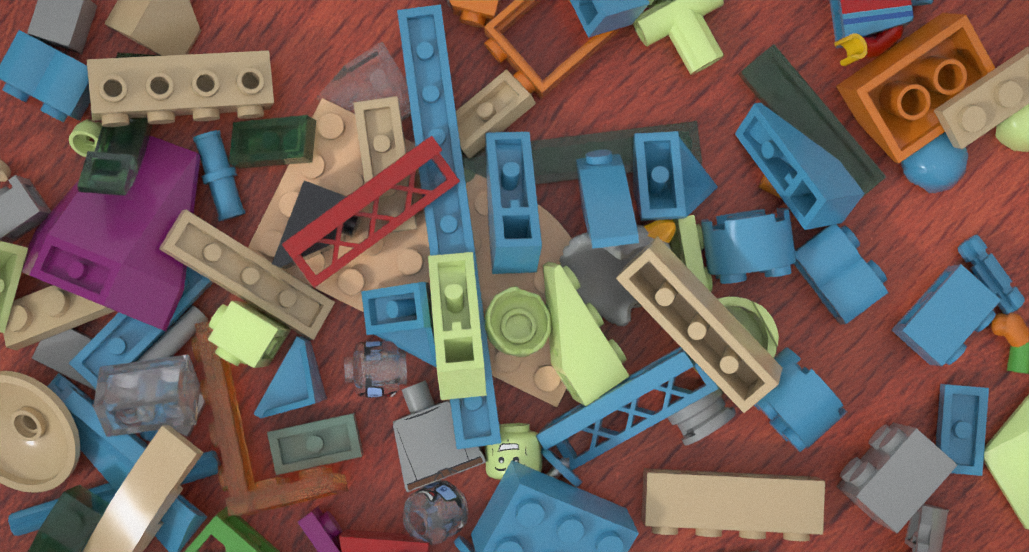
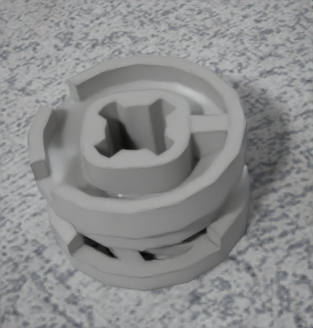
(702, 417)

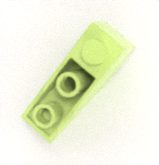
(577, 345)

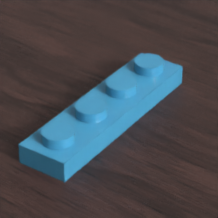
(128, 339)

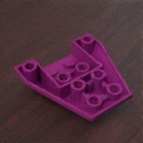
(111, 243)

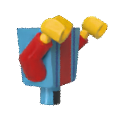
(870, 26)

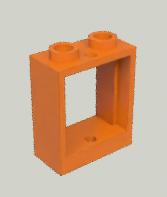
(525, 75)

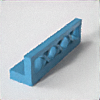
(629, 390)

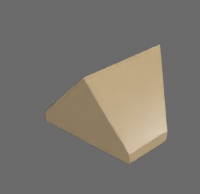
(158, 25)

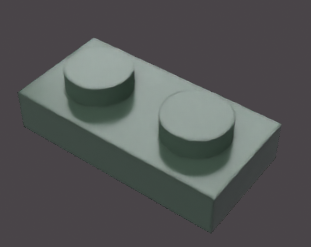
(315, 443)

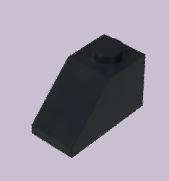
(311, 204)

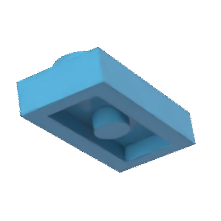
(963, 426)

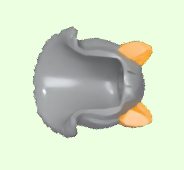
(599, 267)

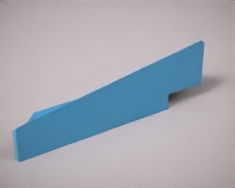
(117, 456)

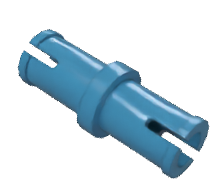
(219, 175)

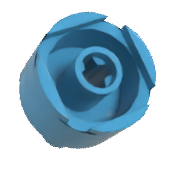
(749, 244)
(801, 403)

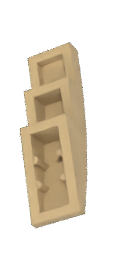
(145, 494)

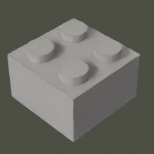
(895, 475)

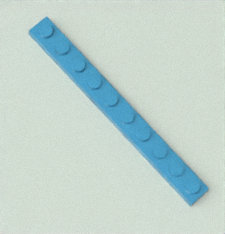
(448, 215)

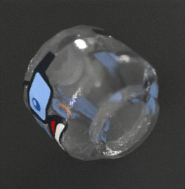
(376, 369)
(435, 512)

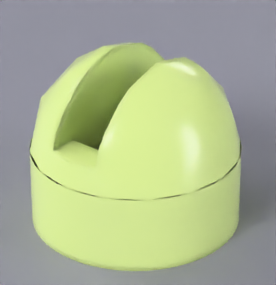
(81, 134)

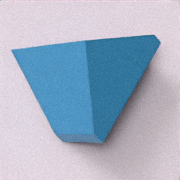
(667, 177)
(403, 317)
(295, 383)

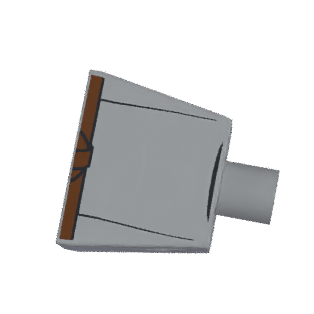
(428, 441)

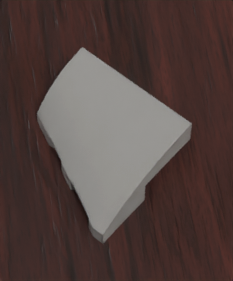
(927, 529)

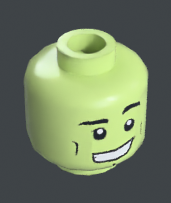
(516, 444)

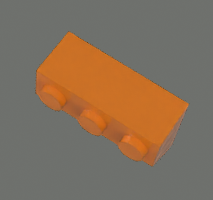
(905, 84)

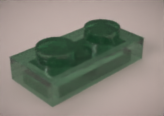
(272, 142)

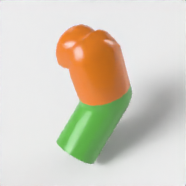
(1017, 334)

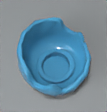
(936, 165)

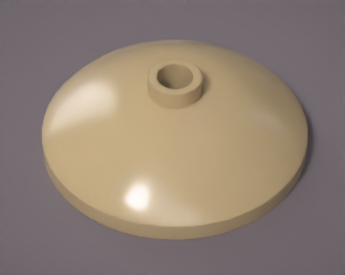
(35, 435)

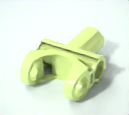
(685, 27)

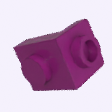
(322, 530)

